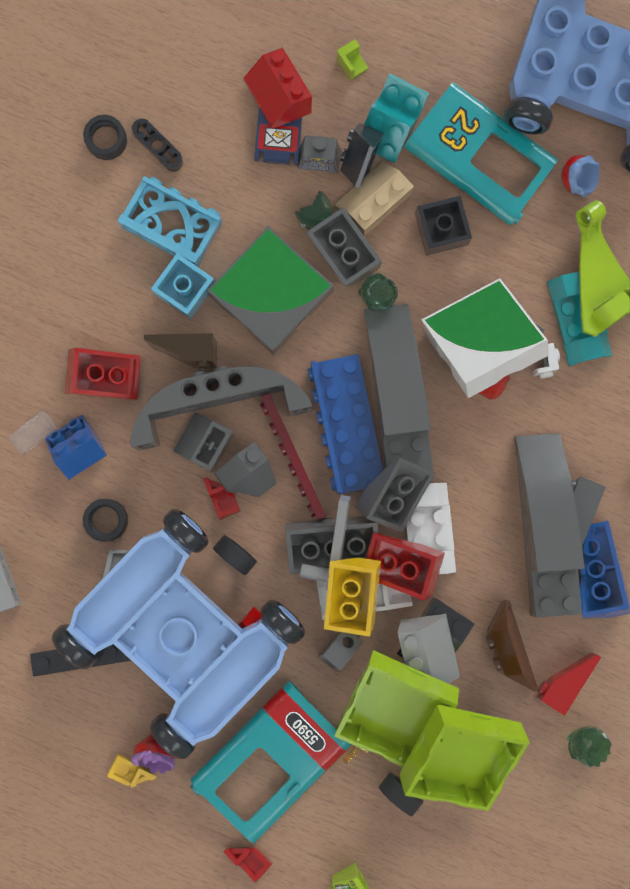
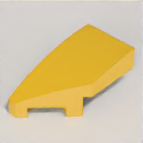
(127, 773)

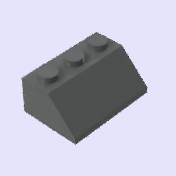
(344, 248)

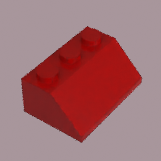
(278, 89)

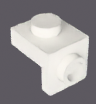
(550, 363)

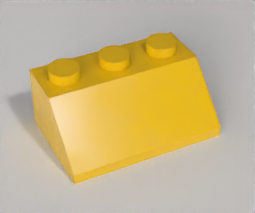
(352, 596)

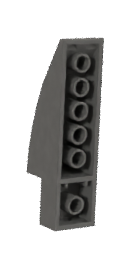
(398, 386)
(549, 526)

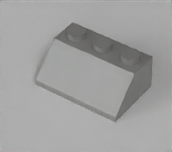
(429, 646)

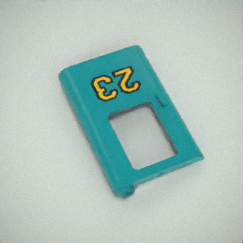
(453, 136)

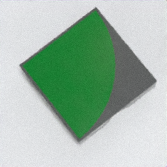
(270, 290)

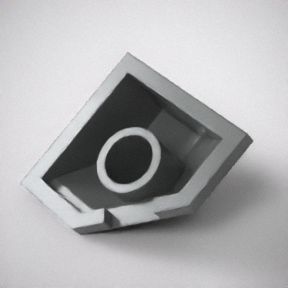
(247, 472)

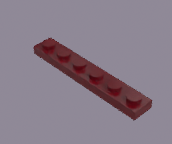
(287, 448)

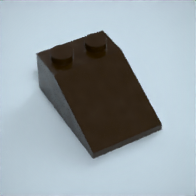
(192, 349)

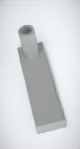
(321, 573)

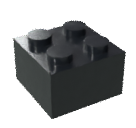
(443, 225)

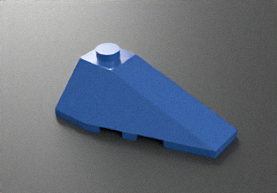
(602, 581)

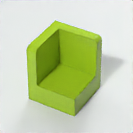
(350, 60)

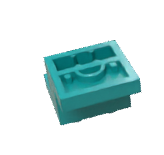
(396, 115)

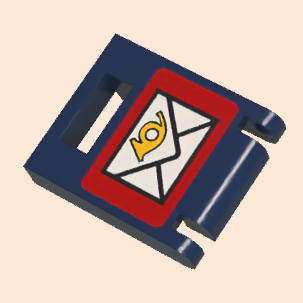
(279, 142)

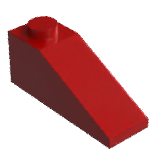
(565, 685)

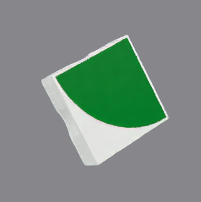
(485, 337)

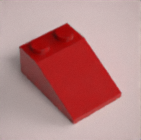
(102, 374)
(406, 565)

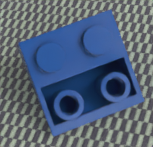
(75, 447)

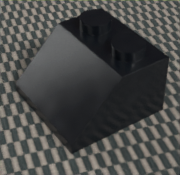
(360, 153)

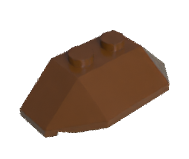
(509, 647)

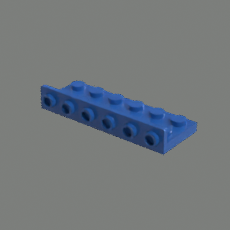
(346, 423)

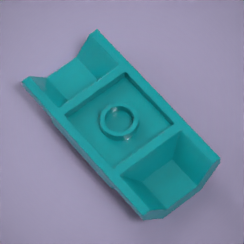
(566, 304)

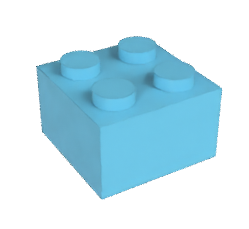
(183, 286)

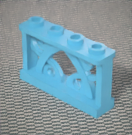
(140, 227)

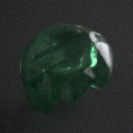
(315, 213)
(378, 292)
(589, 745)

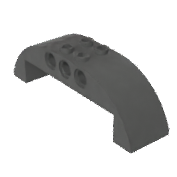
(175, 400)

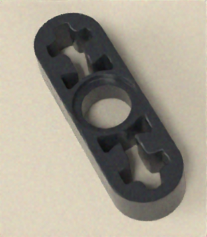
(156, 135)

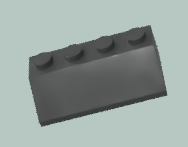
(312, 541)

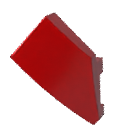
(223, 501)
(250, 860)

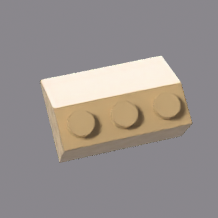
(376, 198)

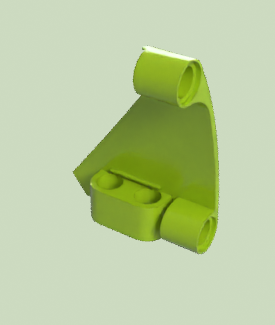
(601, 278)

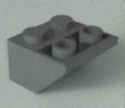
(204, 442)

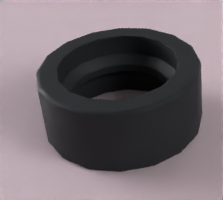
(102, 121)
(88, 523)
(234, 555)
(393, 790)

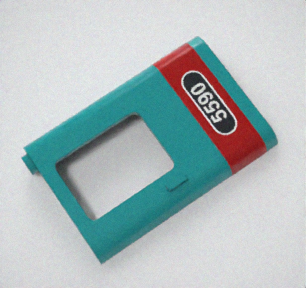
(294, 737)

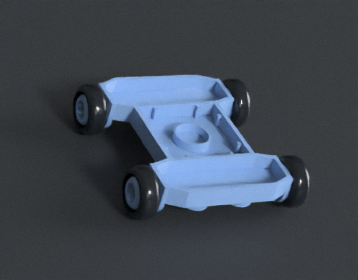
(178, 635)

